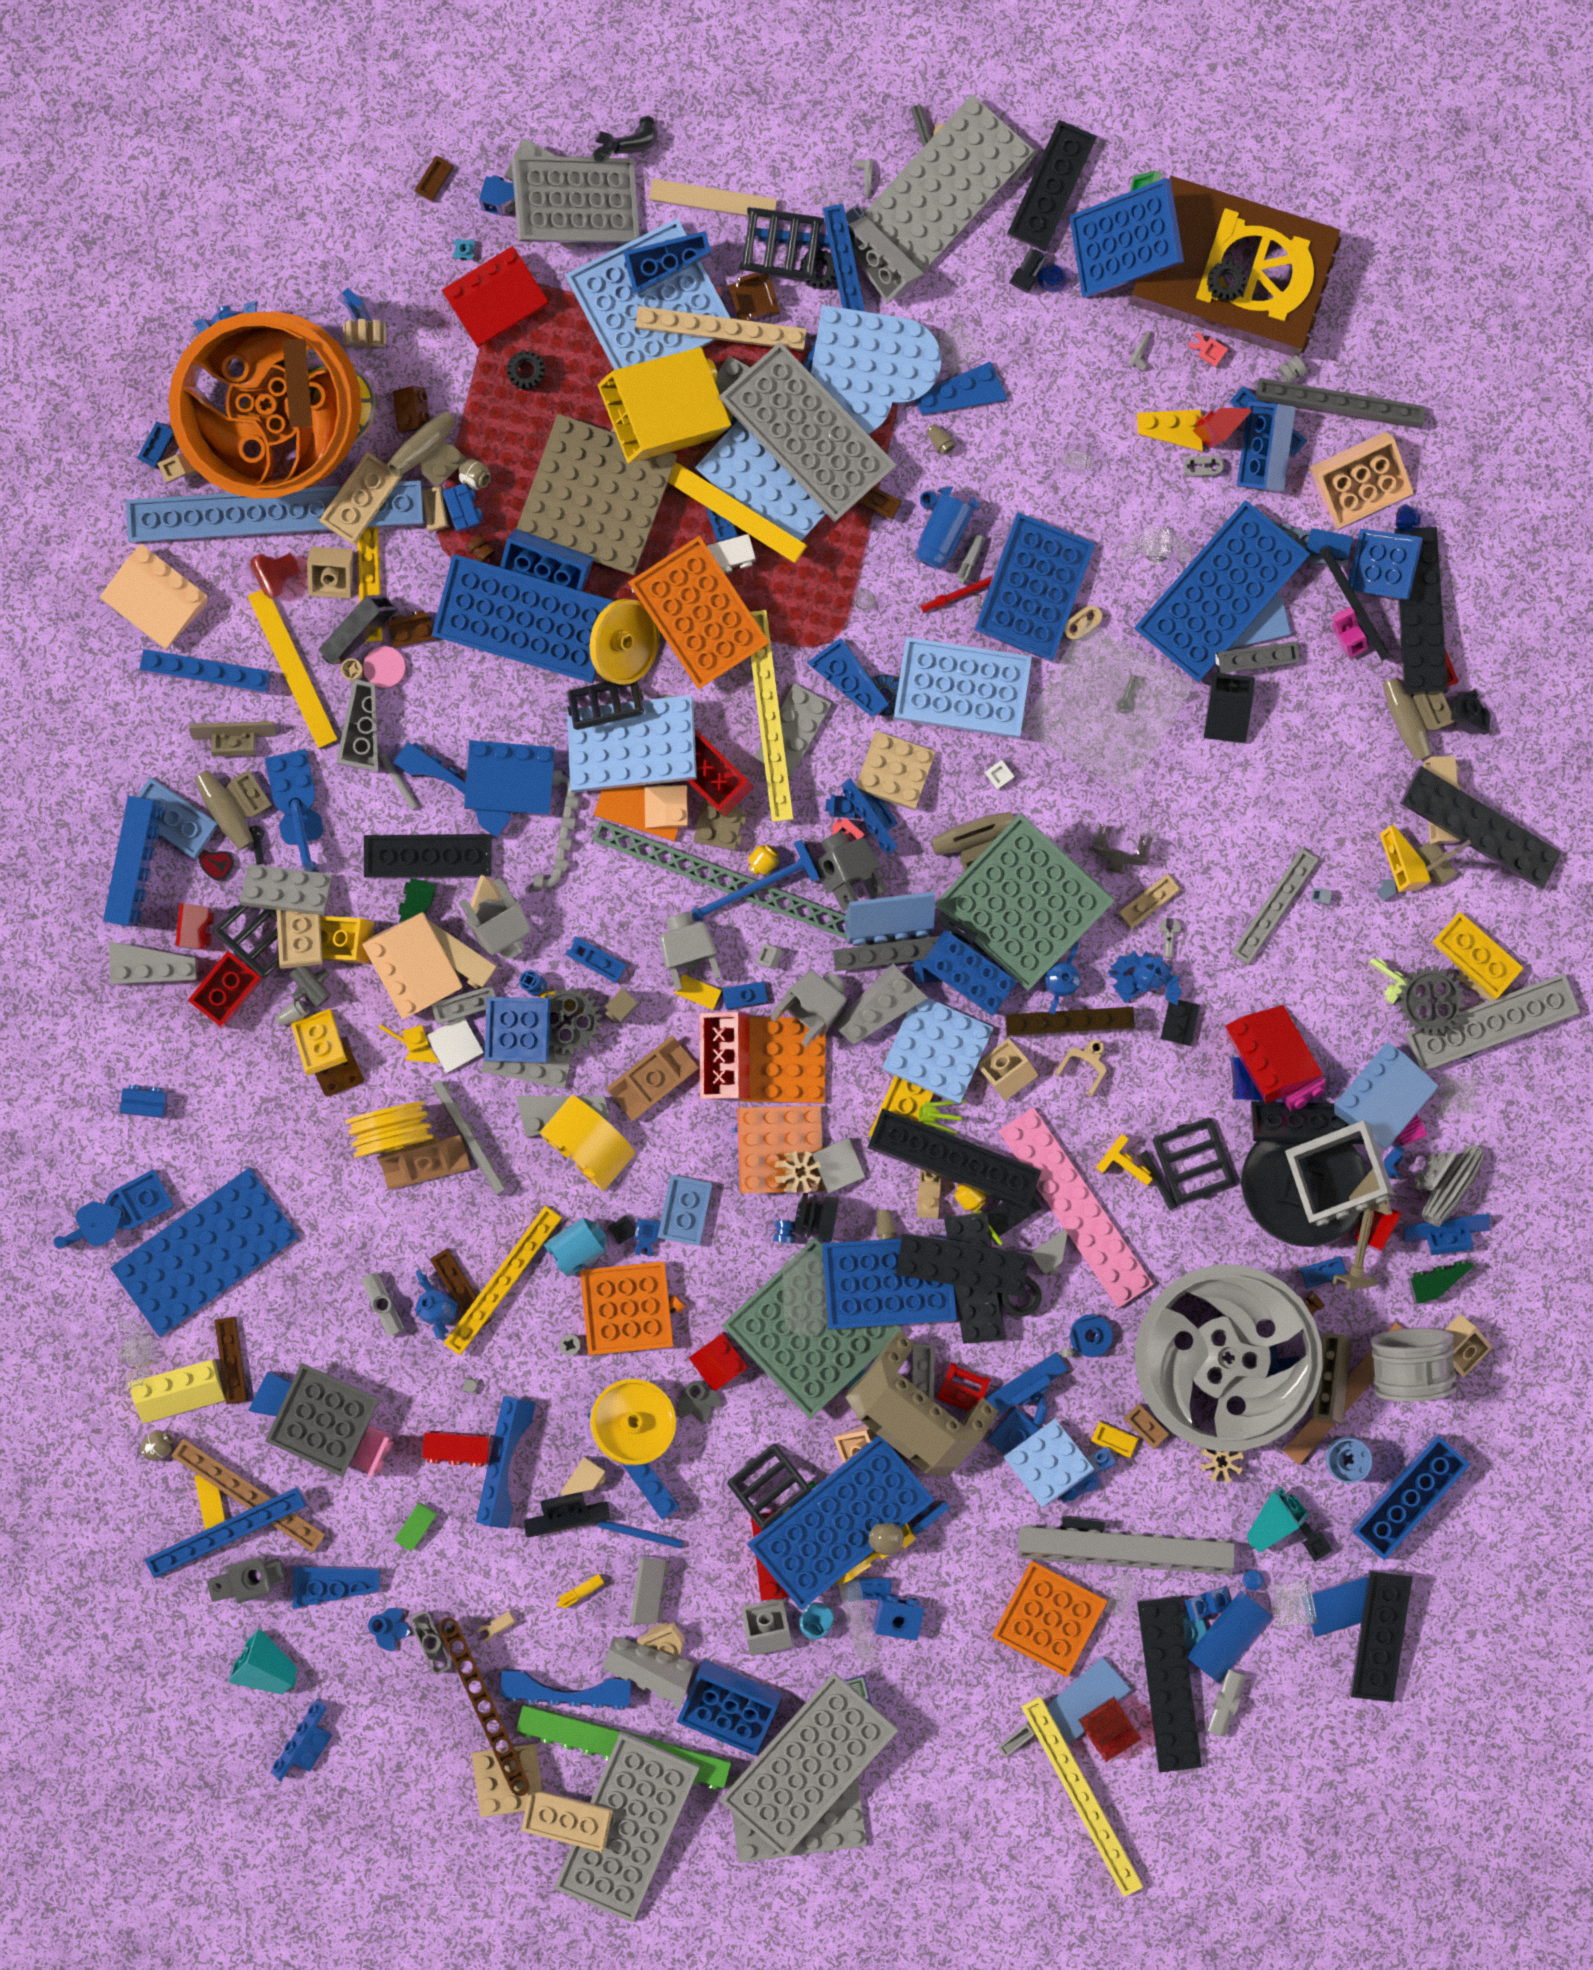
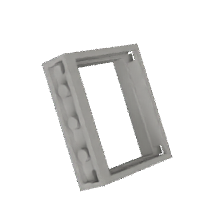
(1359, 1204)

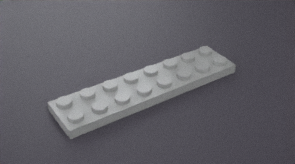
(1495, 1022)

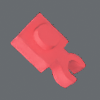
(1210, 351)

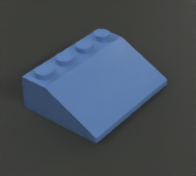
(890, 918)
(1386, 1095)

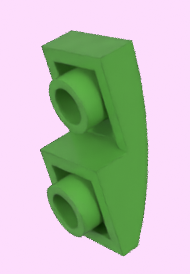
(415, 1526)

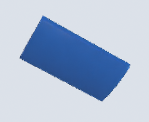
(1339, 1605)
(1229, 1636)

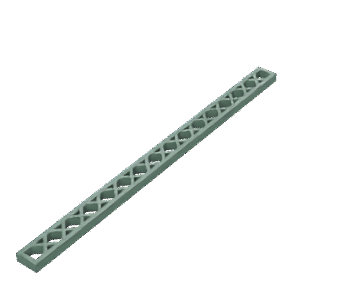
(716, 885)

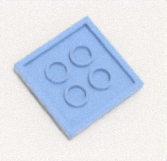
(1049, 1463)

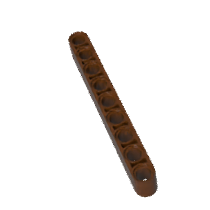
(491, 1714)

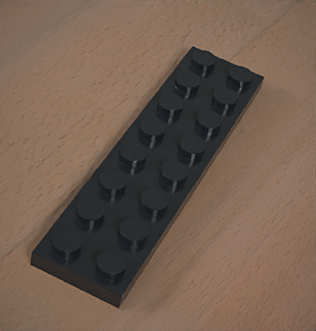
(1423, 622)
(1486, 829)
(954, 1159)
(1169, 1683)

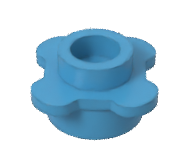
(468, 253)

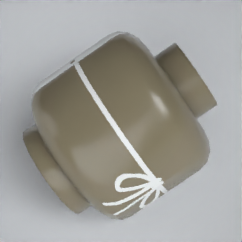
(474, 474)
(156, 1445)

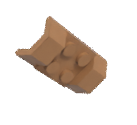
(652, 1078)
(424, 1161)

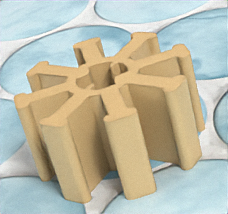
(364, 333)
(797, 1163)
(1213, 1463)

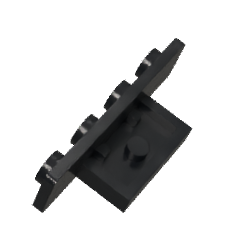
(565, 1513)

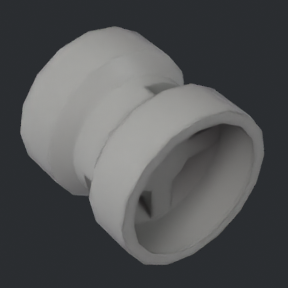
(1292, 369)

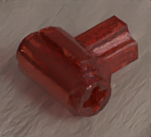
(273, 572)

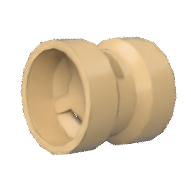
(352, 669)

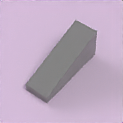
(1016, 1739)

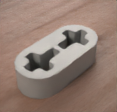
(1202, 460)

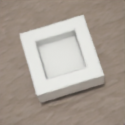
(999, 774)

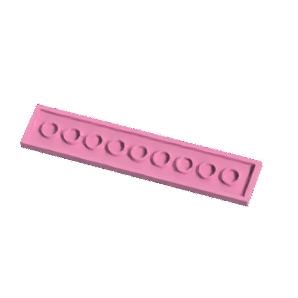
(1076, 1208)

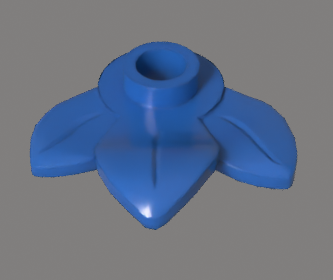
(392, 1628)

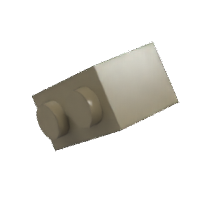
(620, 1006)

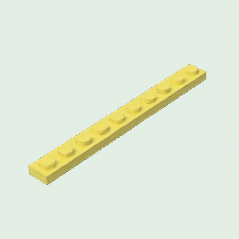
(771, 727)
(1082, 1796)

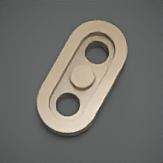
(1078, 619)

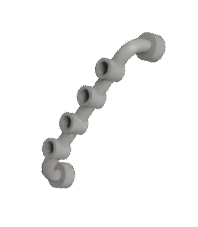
(564, 842)

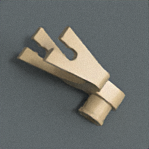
(1090, 1057)

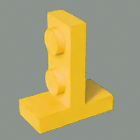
(1124, 1161)

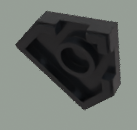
(1470, 714)

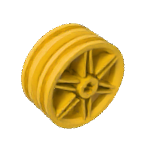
(389, 1129)

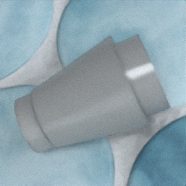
(291, 1013)

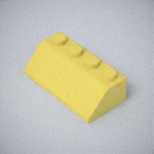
(178, 1391)

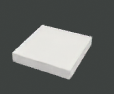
(455, 1044)

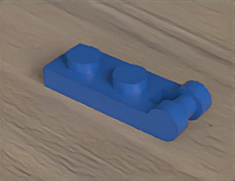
(596, 960)

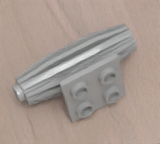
(1447, 1181)

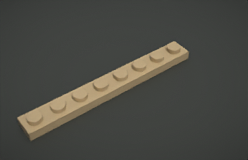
(720, 328)

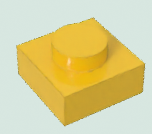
(415, 1038)

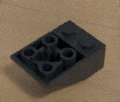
(1229, 707)

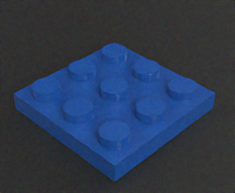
(1385, 564)
(517, 1029)

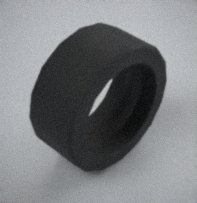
(1030, 1307)

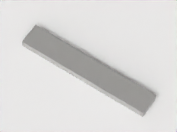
(1275, 906)

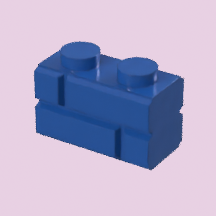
(461, 507)
(143, 1102)

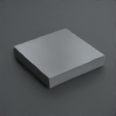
(838, 1165)

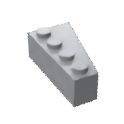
(881, 260)
(359, 733)
(146, 966)
(881, 1003)
(538, 1110)
(650, 1669)

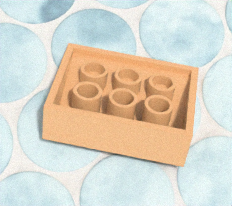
(1362, 479)
(154, 597)
(412, 965)

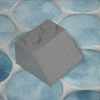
(766, 1627)

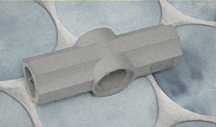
(376, 1291)
(1227, 1703)

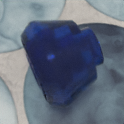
(1048, 281)
(1407, 518)

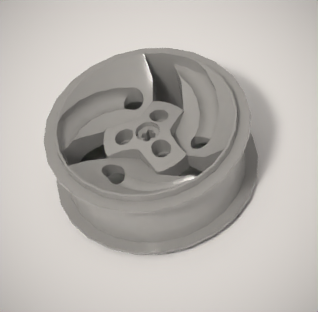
(1245, 1298)

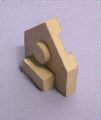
(663, 1638)

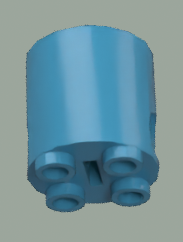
(577, 1246)

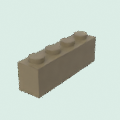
(1333, 1381)

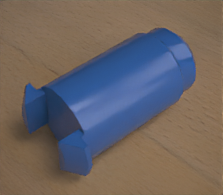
(944, 529)

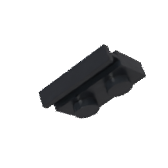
(1180, 1022)

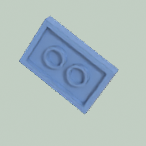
(685, 1210)

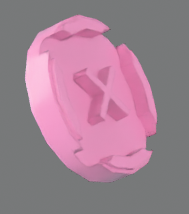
(384, 667)

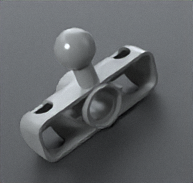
(425, 1630)

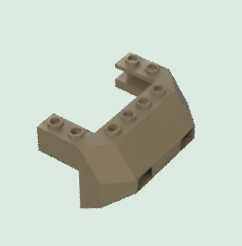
(912, 1419)

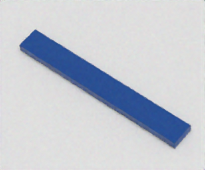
(225, 1532)

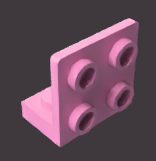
(372, 1450)

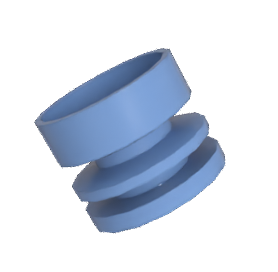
(1353, 1471)

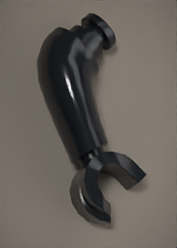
(640, 141)

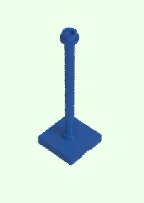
(805, 862)

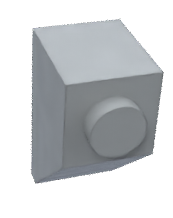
(1050, 1253)

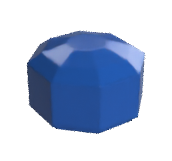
(1252, 1580)

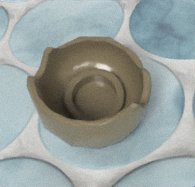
(886, 1538)

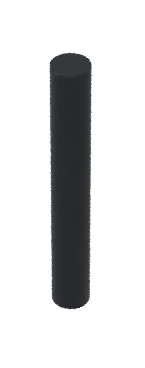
(1158, 1180)

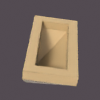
(485, 890)

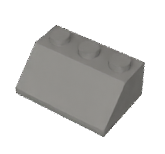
(649, 1590)

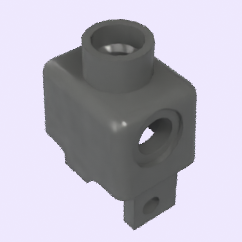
(847, 864)
(238, 1583)

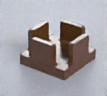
(754, 297)

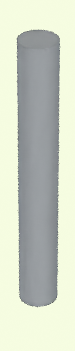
(398, 781)

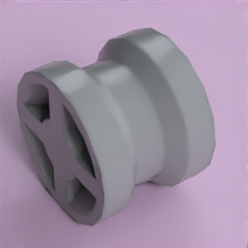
(571, 1342)

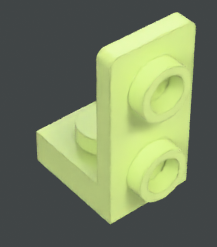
(1395, 976)

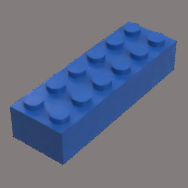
(132, 861)
(1409, 1497)

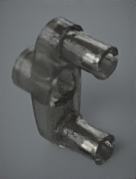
(1119, 859)

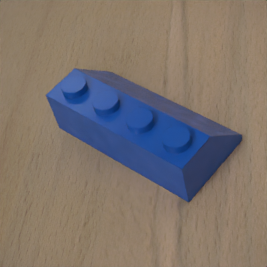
(1266, 446)
(546, 560)

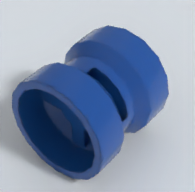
(536, 987)
(784, 1231)

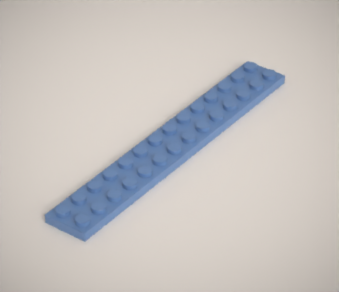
(242, 516)

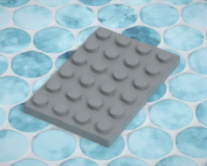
(575, 199)
(837, 1829)

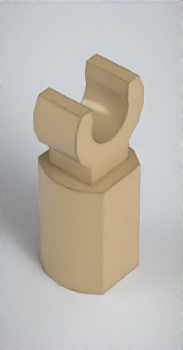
(498, 1625)

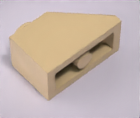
(585, 1477)

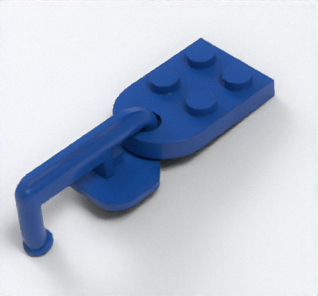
(289, 782)
(139, 1201)

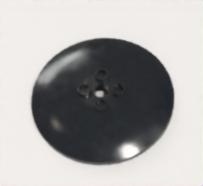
(1275, 1199)

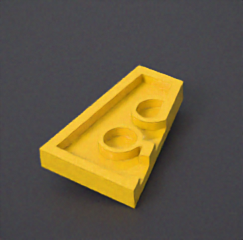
(1171, 427)

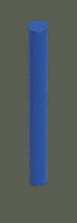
(640, 1534)

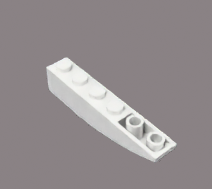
(732, 553)

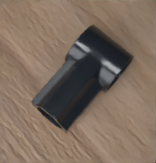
(1026, 275)

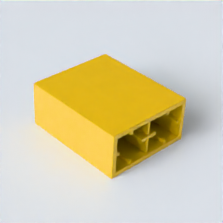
(665, 404)

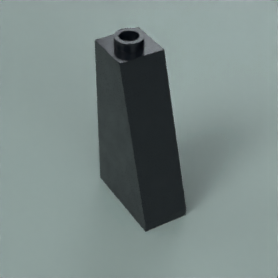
(357, 628)

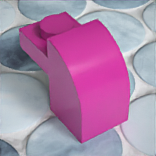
(1348, 633)

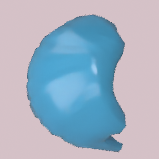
(816, 1621)

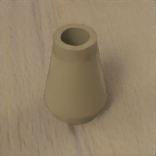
(941, 440)
(885, 1225)

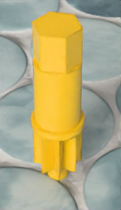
(580, 1591)

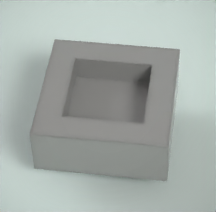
(769, 956)

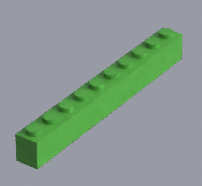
(601, 1739)

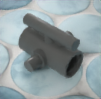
(310, 985)

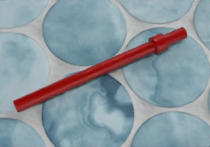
(941, 600)

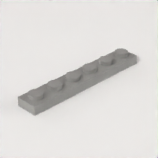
(473, 1144)

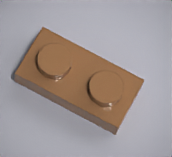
(1146, 1426)

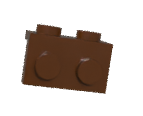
(411, 408)

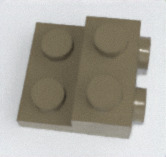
(717, 830)

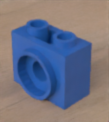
(891, 1607)

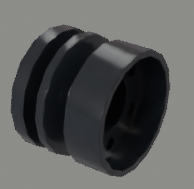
(816, 1217)

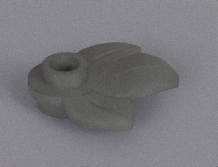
(698, 1404)

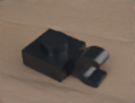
(1316, 1543)

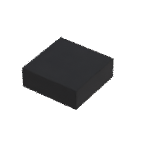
(622, 1229)

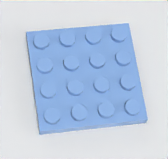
(937, 1049)

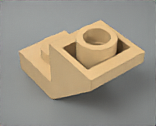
(176, 467)
(928, 1195)

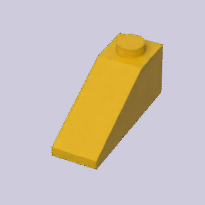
(1404, 861)

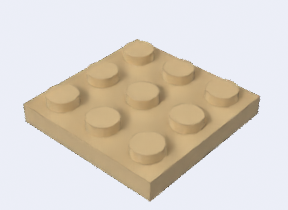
(895, 770)
(491, 1785)

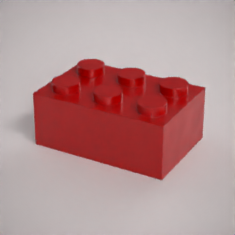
(225, 989)
(456, 1448)

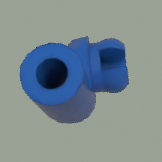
(1042, 1408)

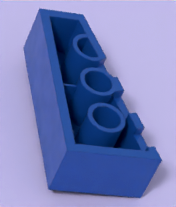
(662, 260)

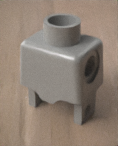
(498, 923)
(687, 946)
(814, 1003)

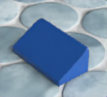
(1338, 543)

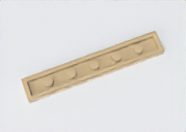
(708, 198)

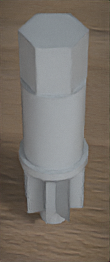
(970, 559)

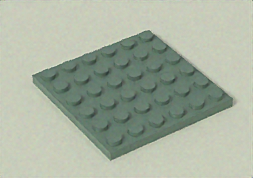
(1025, 901)
(803, 1367)

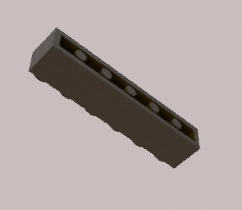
(1069, 1021)

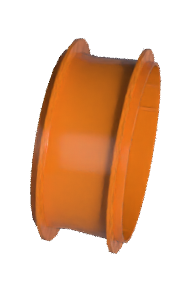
(216, 440)

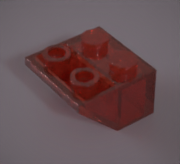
(1110, 1729)

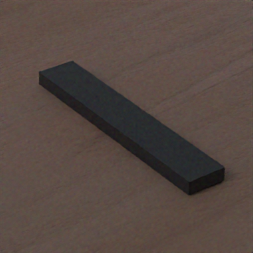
(1354, 602)

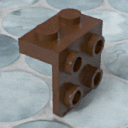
(342, 1075)

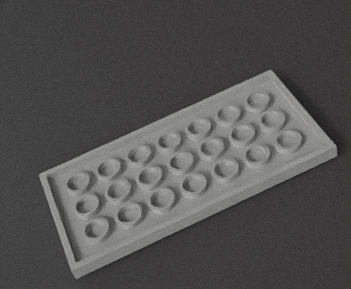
(948, 182)
(807, 431)
(809, 1764)
(646, 1797)

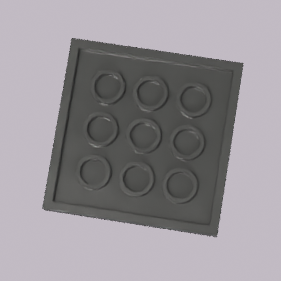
(322, 1419)

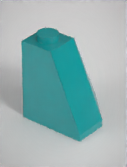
(1276, 1520)
(263, 1666)

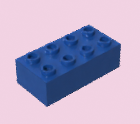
(968, 973)

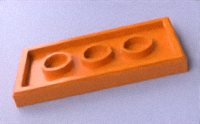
(627, 808)

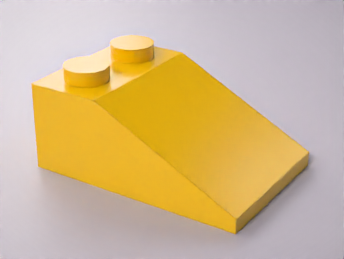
(344, 939)

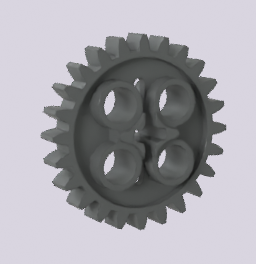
(1411, 1001)
(580, 1036)

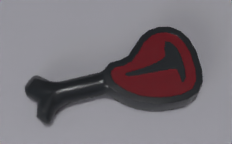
(216, 864)

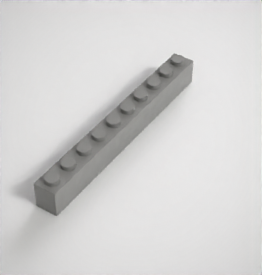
(1125, 1550)

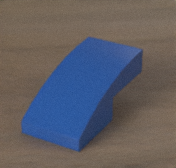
(1207, 1603)

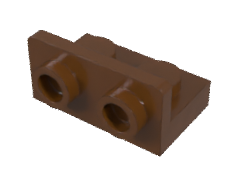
(410, 629)

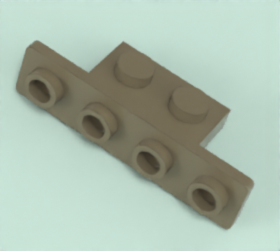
(232, 738)

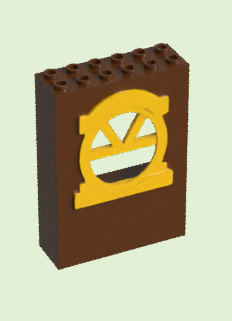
(1207, 227)

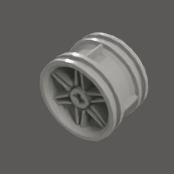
(1414, 1364)

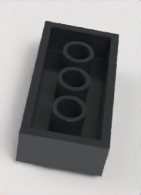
(1007, 1216)

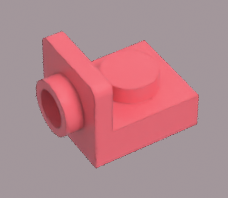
(851, 830)

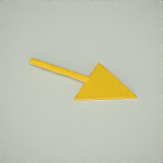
(422, 1055)

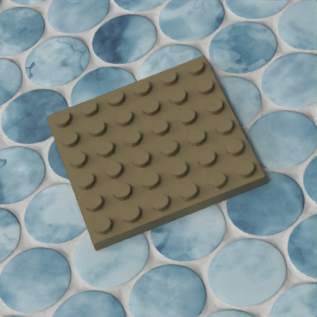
(592, 497)

